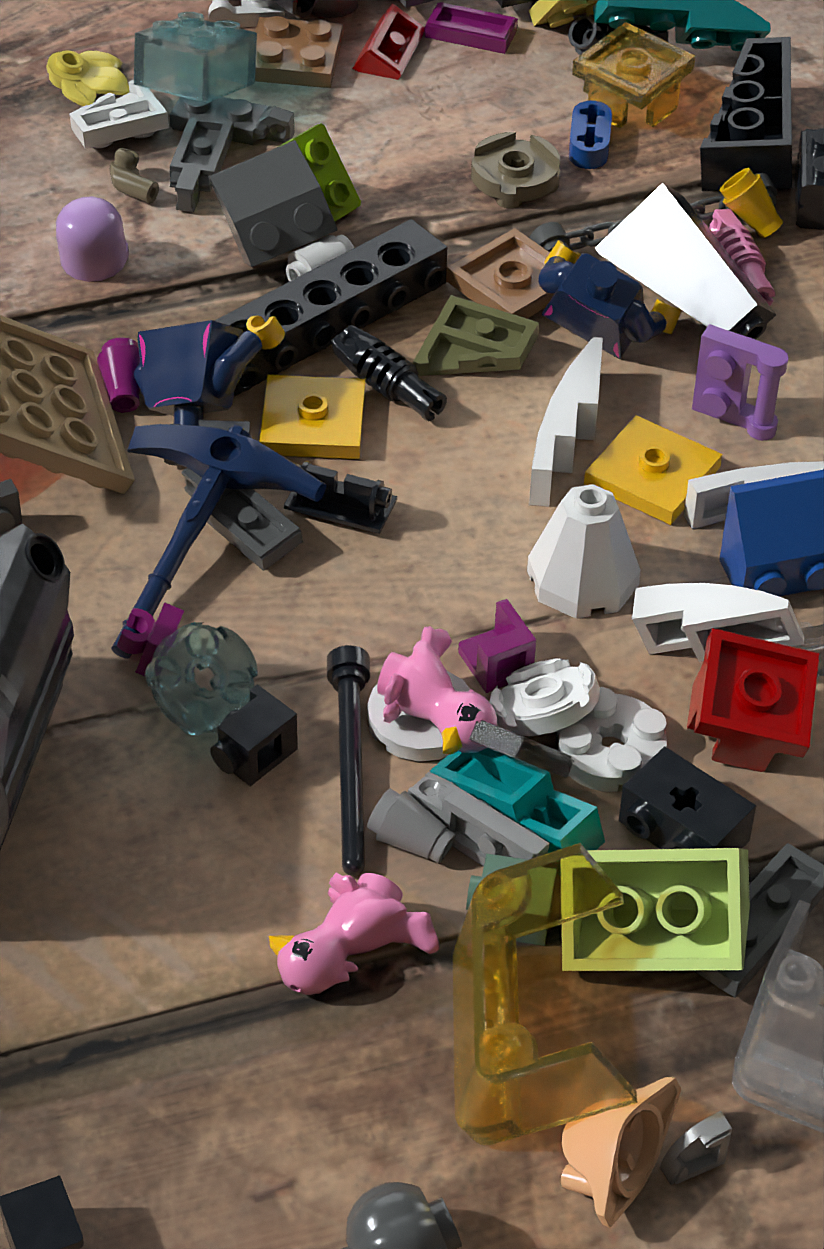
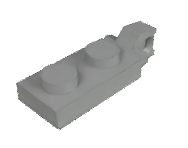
(475, 823)

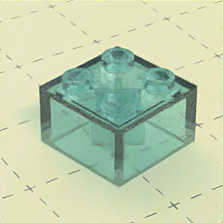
(195, 57)

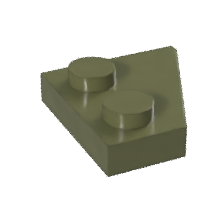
(475, 339)

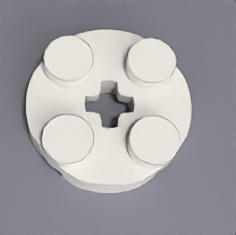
(615, 716)

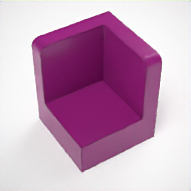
(501, 650)

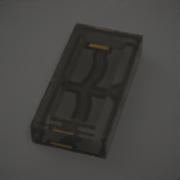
(521, 748)

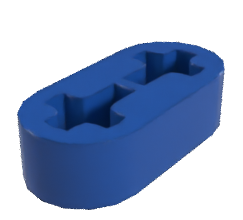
(590, 134)

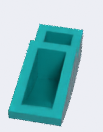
(525, 797)

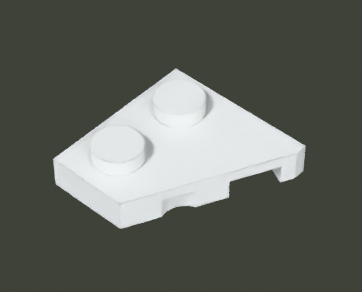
(112, 119)

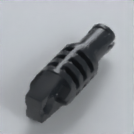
(387, 371)

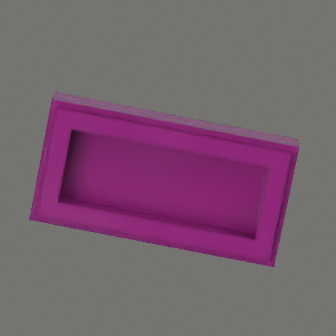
(471, 27)

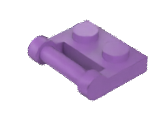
(725, 376)

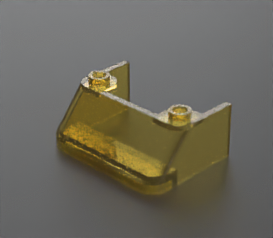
(497, 1071)

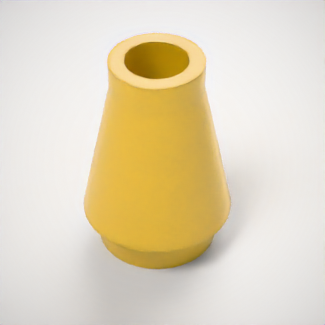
(751, 202)

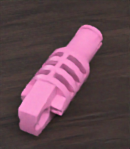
(742, 249)

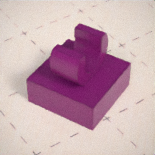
(151, 633)

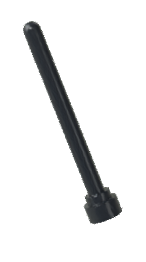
(348, 673)

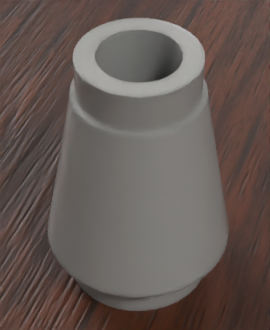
(410, 826)

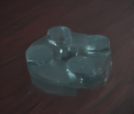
(174, 683)

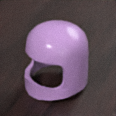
(91, 239)

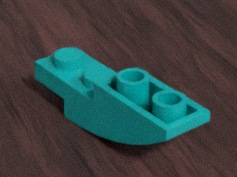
(695, 21)

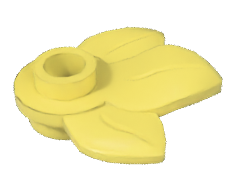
(86, 75)

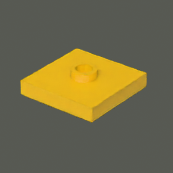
(313, 416)
(651, 468)

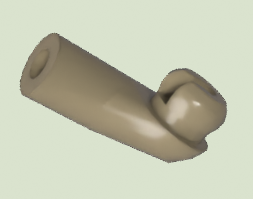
(126, 177)

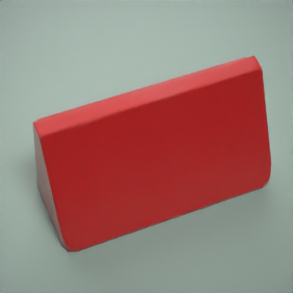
(390, 45)

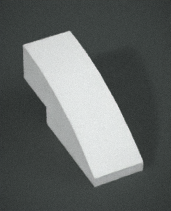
(685, 613)

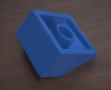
(776, 534)

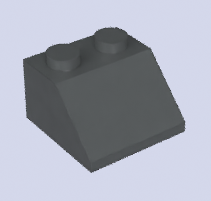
(272, 203)

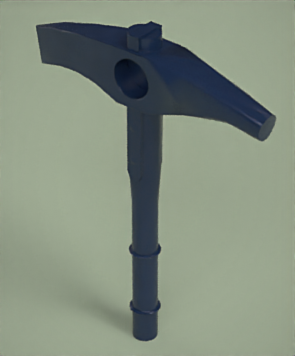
(222, 461)

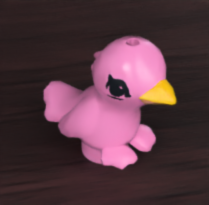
(425, 691)
(360, 920)

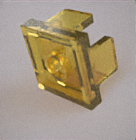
(634, 70)

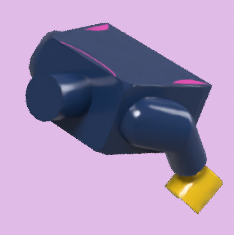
(601, 301)
(199, 364)

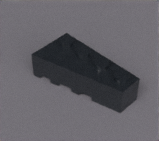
(753, 119)

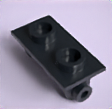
(352, 502)

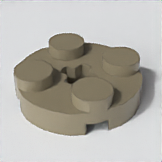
(515, 168)

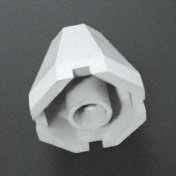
(584, 555)

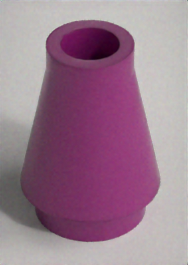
(117, 366)

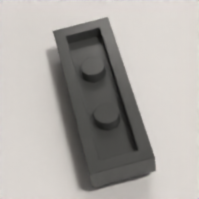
(772, 900)

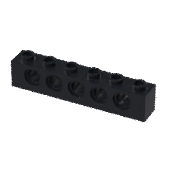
(342, 293)

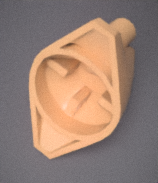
(618, 1149)

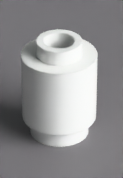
(316, 254)

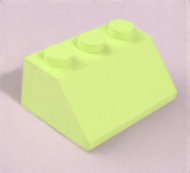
(676, 913)

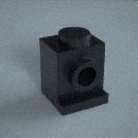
(255, 737)

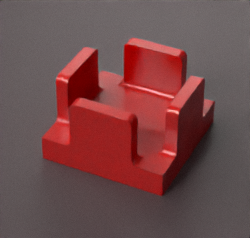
(754, 699)

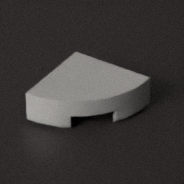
(698, 1149)

